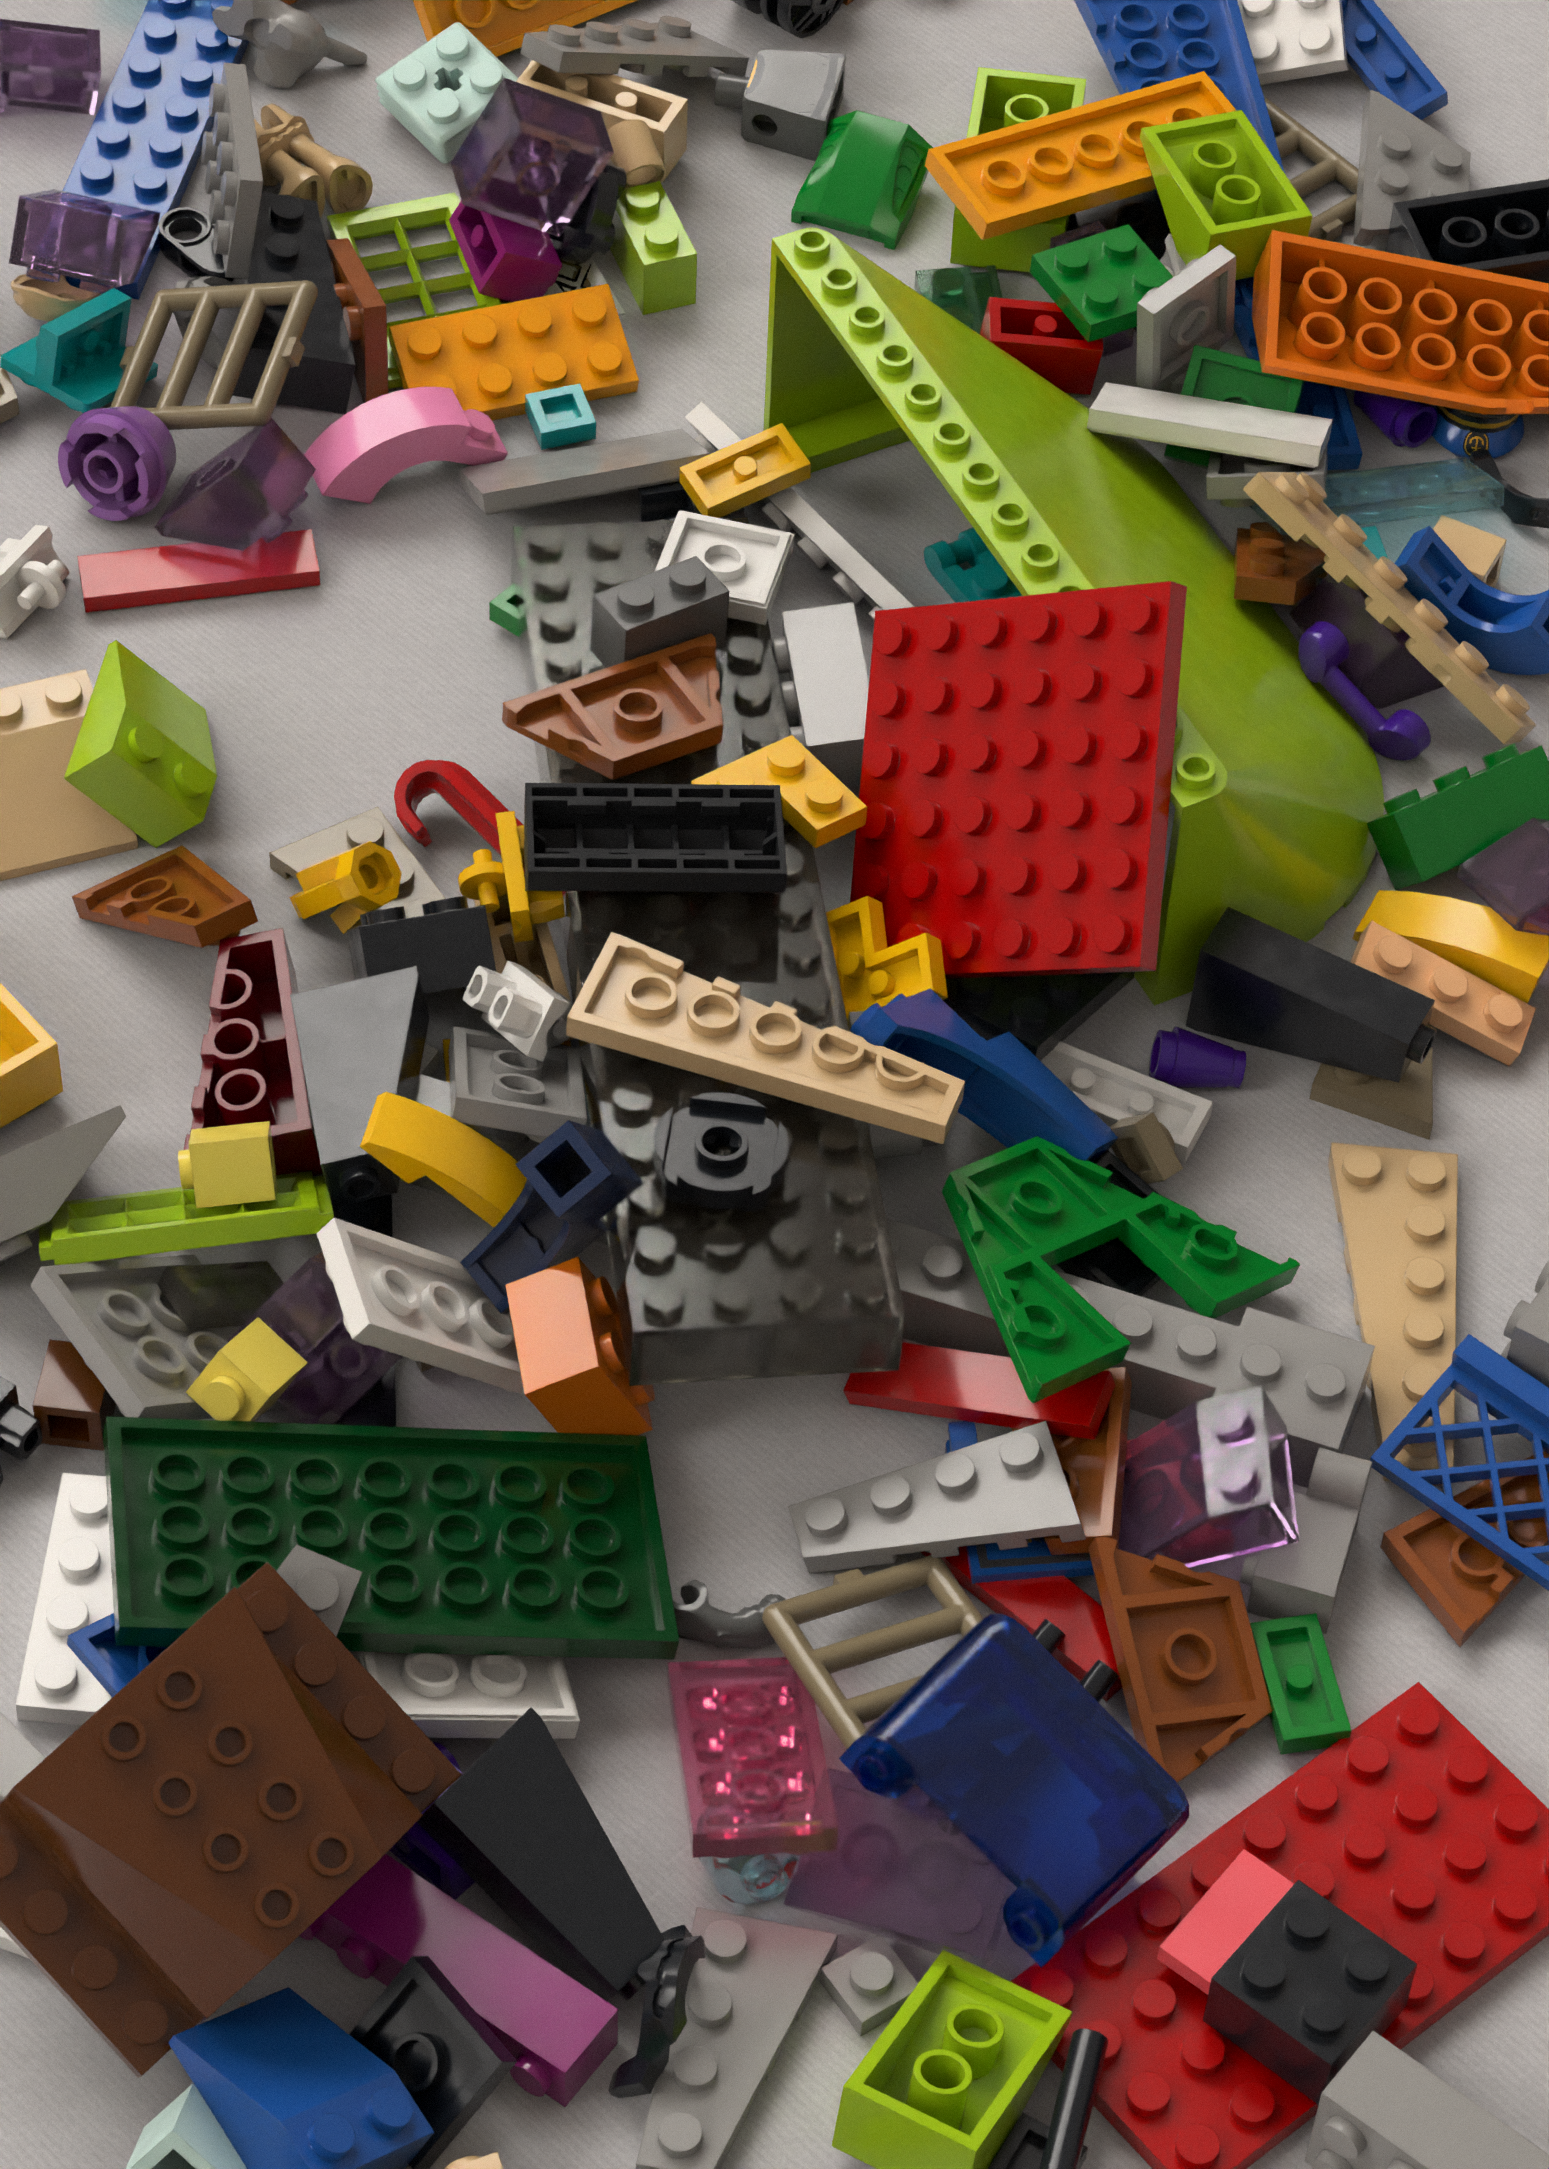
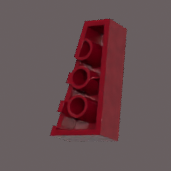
(253, 1051)

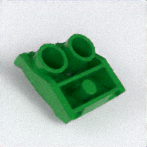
(865, 178)

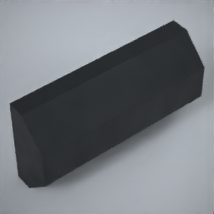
(654, 838)

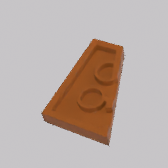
(364, 318)
(1274, 566)
(170, 899)
(1097, 1471)
(1455, 1572)

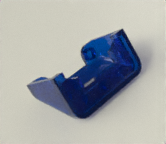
(1027, 1777)

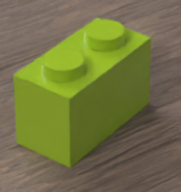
(654, 249)

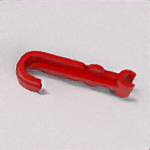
(457, 789)

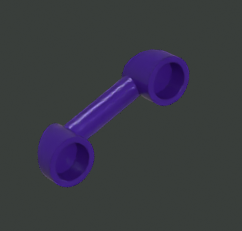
(1320, 654)

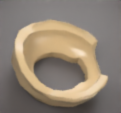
(48, 299)

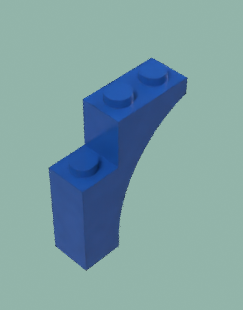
(1005, 1083)

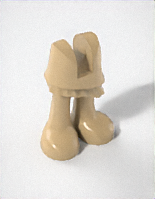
(287, 143)

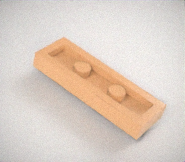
(1463, 1002)

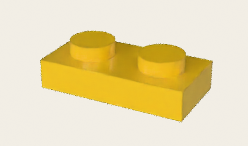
(745, 472)

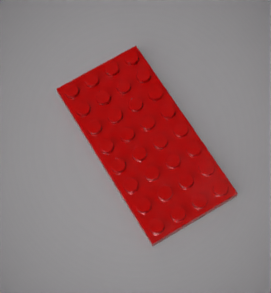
(1393, 1827)

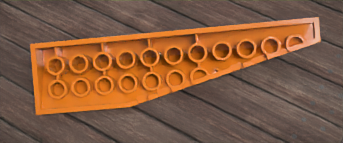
(1401, 326)

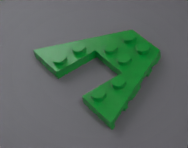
(1045, 1206)

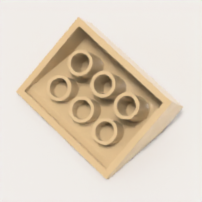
(42, 814)

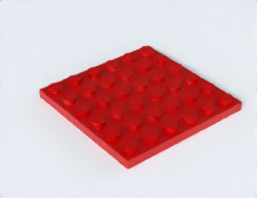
(1023, 778)

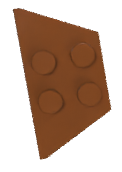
(630, 711)
(1180, 1655)

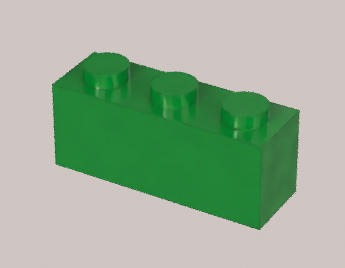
(1463, 815)

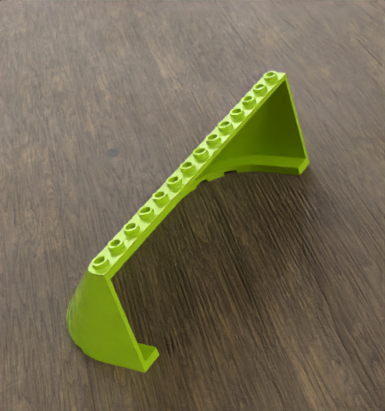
(1264, 761)

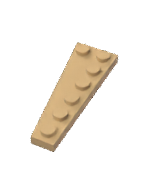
(1299, 510)
(657, 1011)
(1402, 1268)

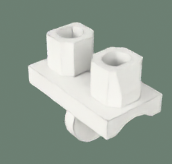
(29, 578)
(520, 1008)

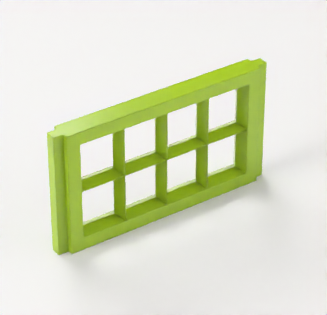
(398, 219)
(171, 1222)

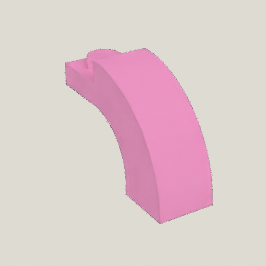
(396, 433)

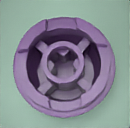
(118, 460)

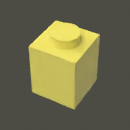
(229, 1165)
(247, 1375)

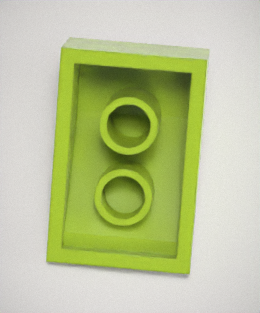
(1221, 188)
(144, 750)
(949, 2071)

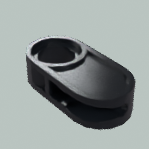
(193, 255)

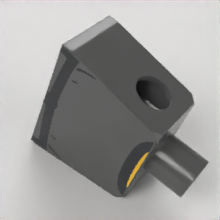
(786, 99)

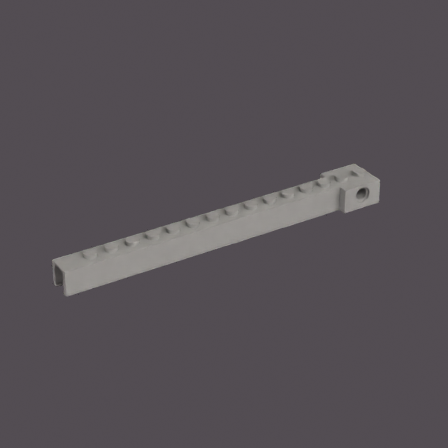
(1173, 1353)

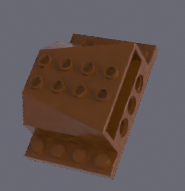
(208, 1817)

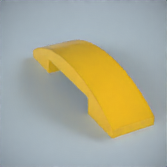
(423, 1141)

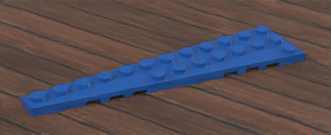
(1176, 38)

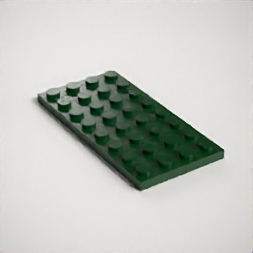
(455, 1532)

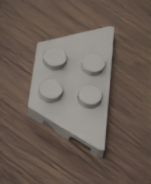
(1399, 163)

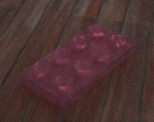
(750, 1759)

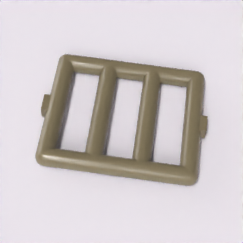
(1328, 168)
(206, 304)
(850, 1591)

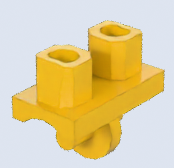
(491, 879)

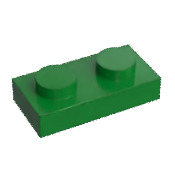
(1300, 1684)

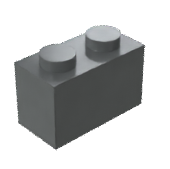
(658, 612)

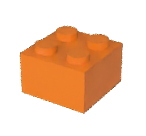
(575, 1352)

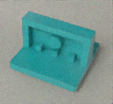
(78, 353)

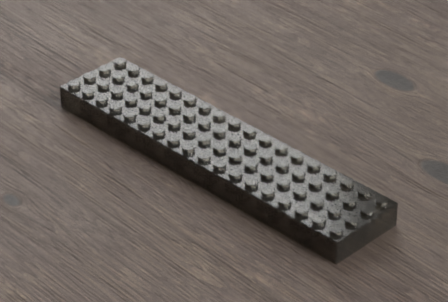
(699, 1287)

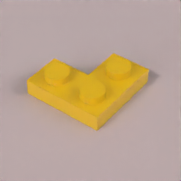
(810, 793)
(872, 971)

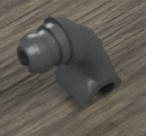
(707, 1624)

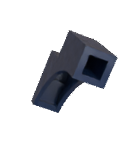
(568, 1189)

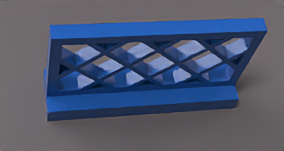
(1520, 1407)

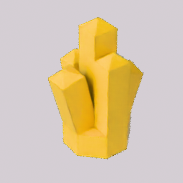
(356, 878)

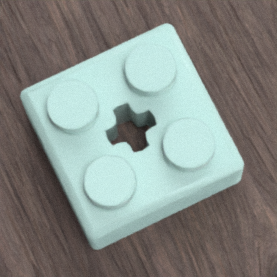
(442, 89)

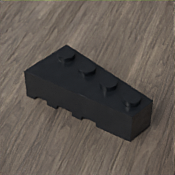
(294, 248)

